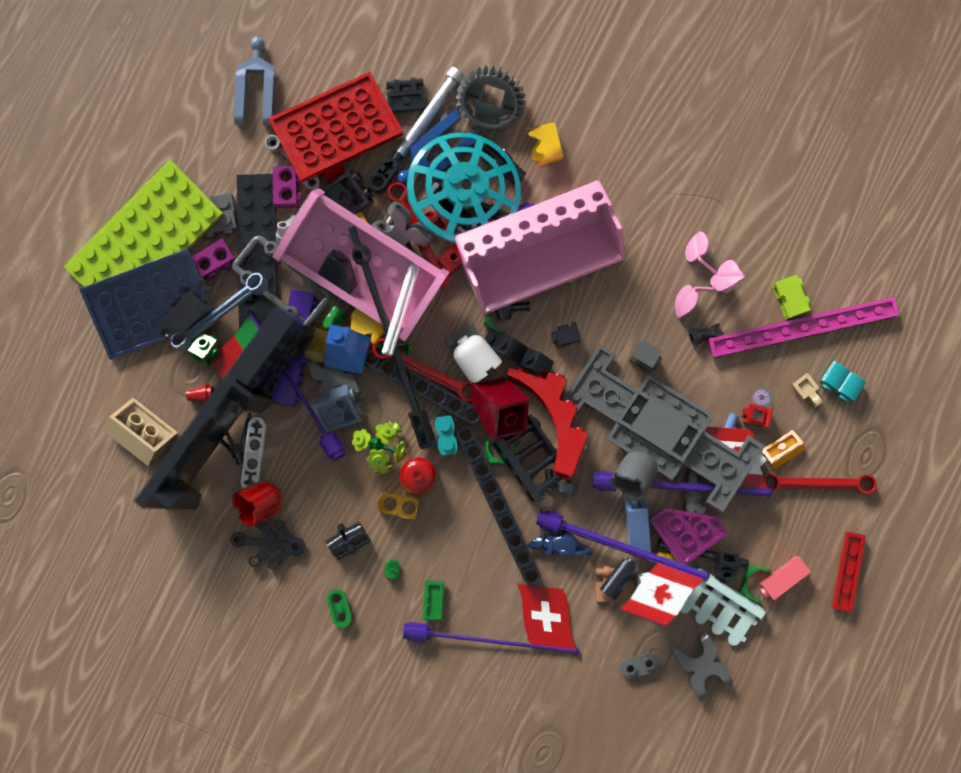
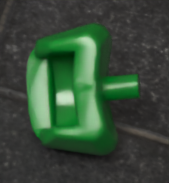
(391, 569)

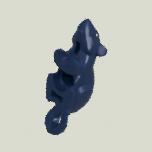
(563, 543)

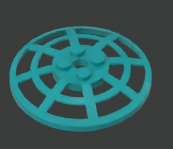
(452, 184)

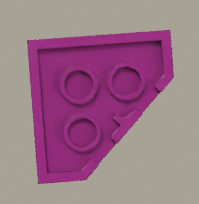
(687, 532)

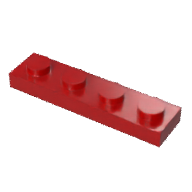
(848, 571)

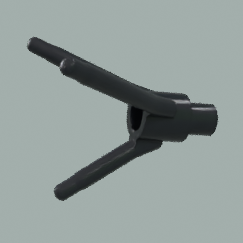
(236, 449)

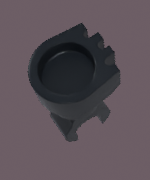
(696, 336)

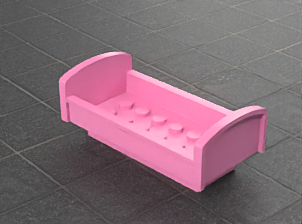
(324, 227)

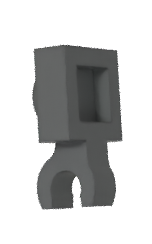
(468, 331)

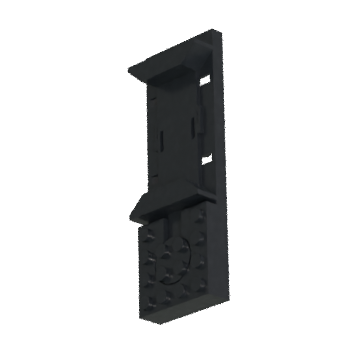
(257, 367)

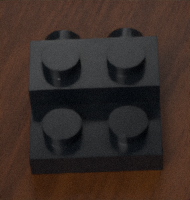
(350, 192)

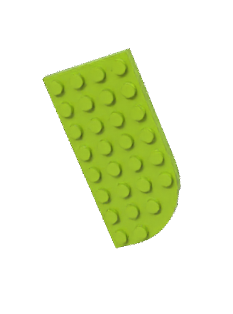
(154, 223)

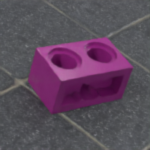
(281, 187)
(211, 255)

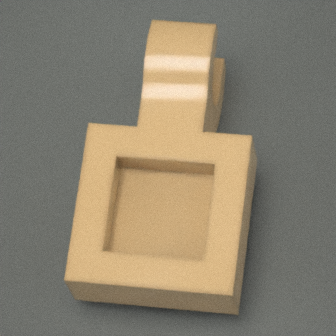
(806, 388)

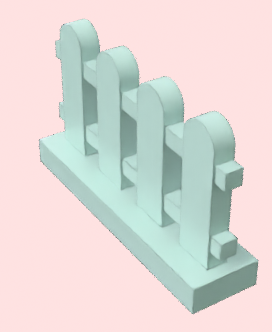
(730, 608)

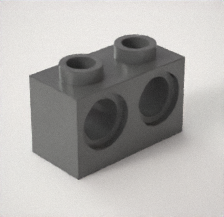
(646, 356)

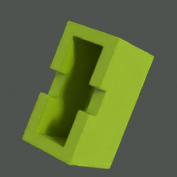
(792, 297)

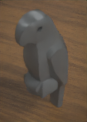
(692, 498)

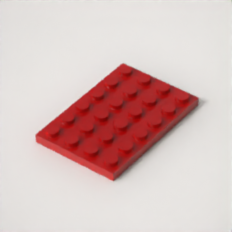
(335, 126)

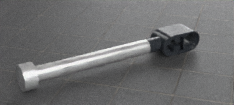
(454, 78)

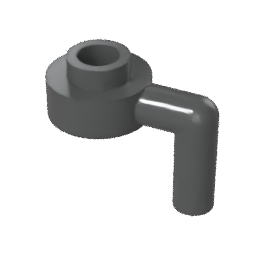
(567, 488)

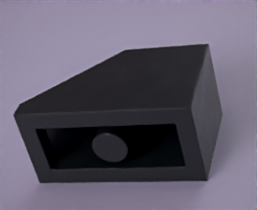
(339, 271)

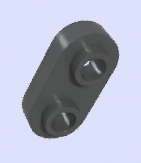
(639, 665)

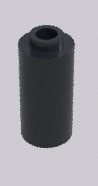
(619, 578)

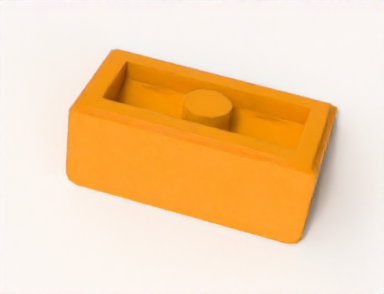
(783, 449)

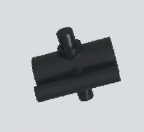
(347, 540)

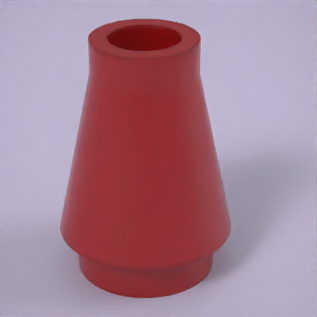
(200, 394)

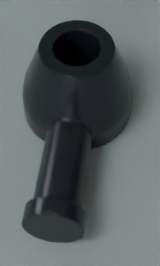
(506, 312)

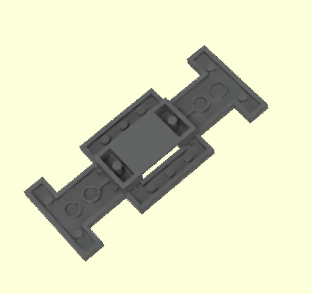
(668, 423)

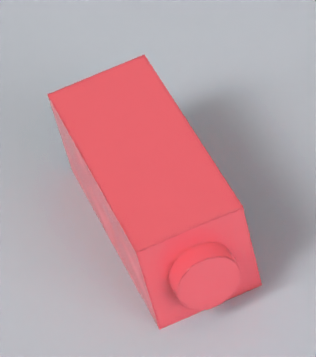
(784, 578)

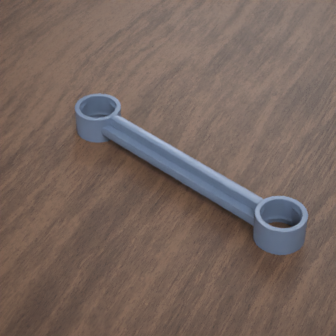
(219, 312)

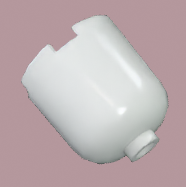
(475, 357)

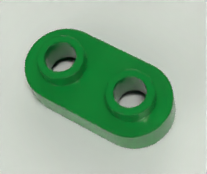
(339, 608)

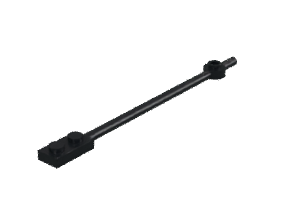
(418, 417)

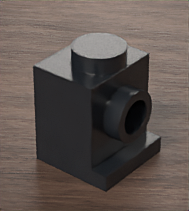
(566, 335)
(725, 570)

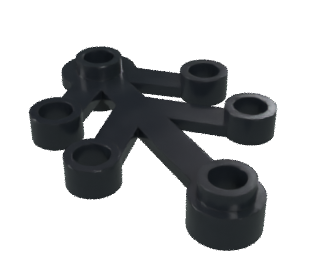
(271, 544)

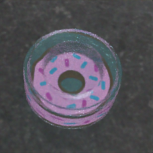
(762, 396)

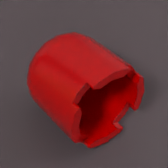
(418, 476)
(257, 502)

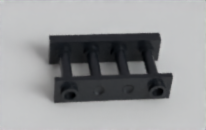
(513, 461)

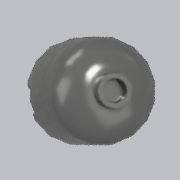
(635, 475)

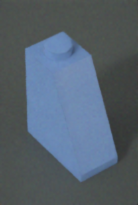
(637, 523)

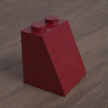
(500, 407)

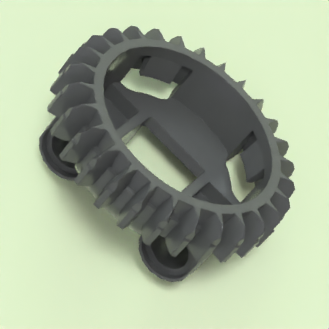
(487, 115)

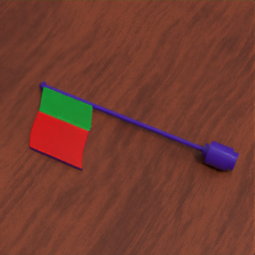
(230, 352)

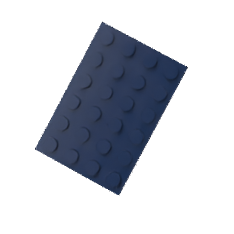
(132, 304)

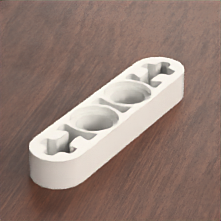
(253, 454)

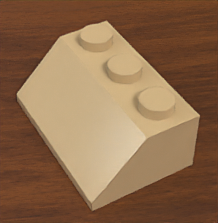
(139, 431)

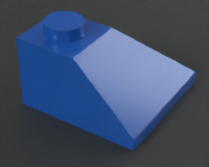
(346, 350)

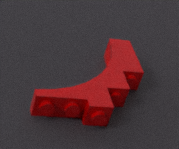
(563, 413)

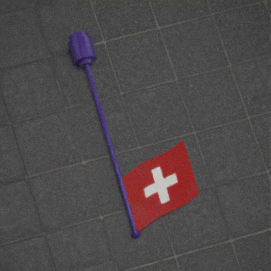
(543, 617)

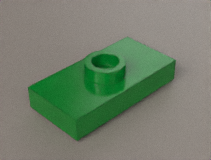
(433, 600)

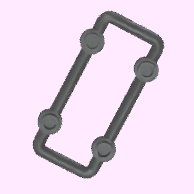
(270, 248)

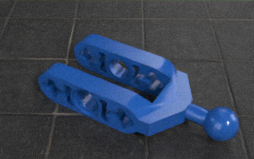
(431, 135)

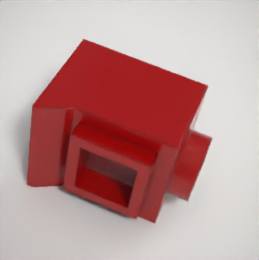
(757, 416)

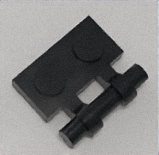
(406, 100)

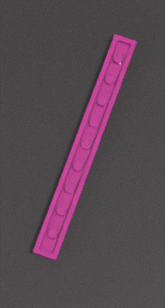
(803, 327)

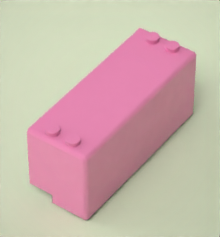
(541, 247)

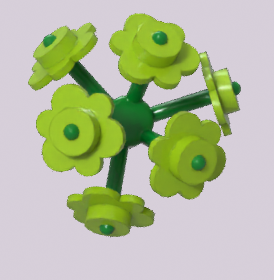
(377, 455)

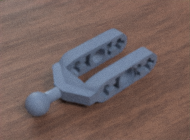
(255, 65)

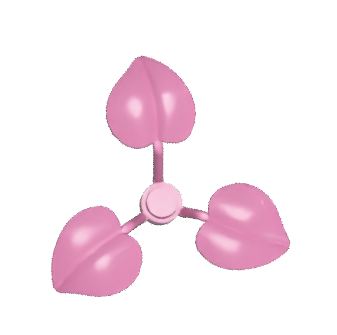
(723, 280)

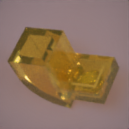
(316, 348)

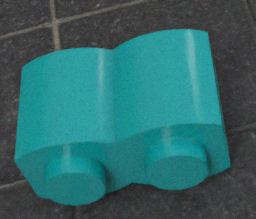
(843, 382)
(445, 429)

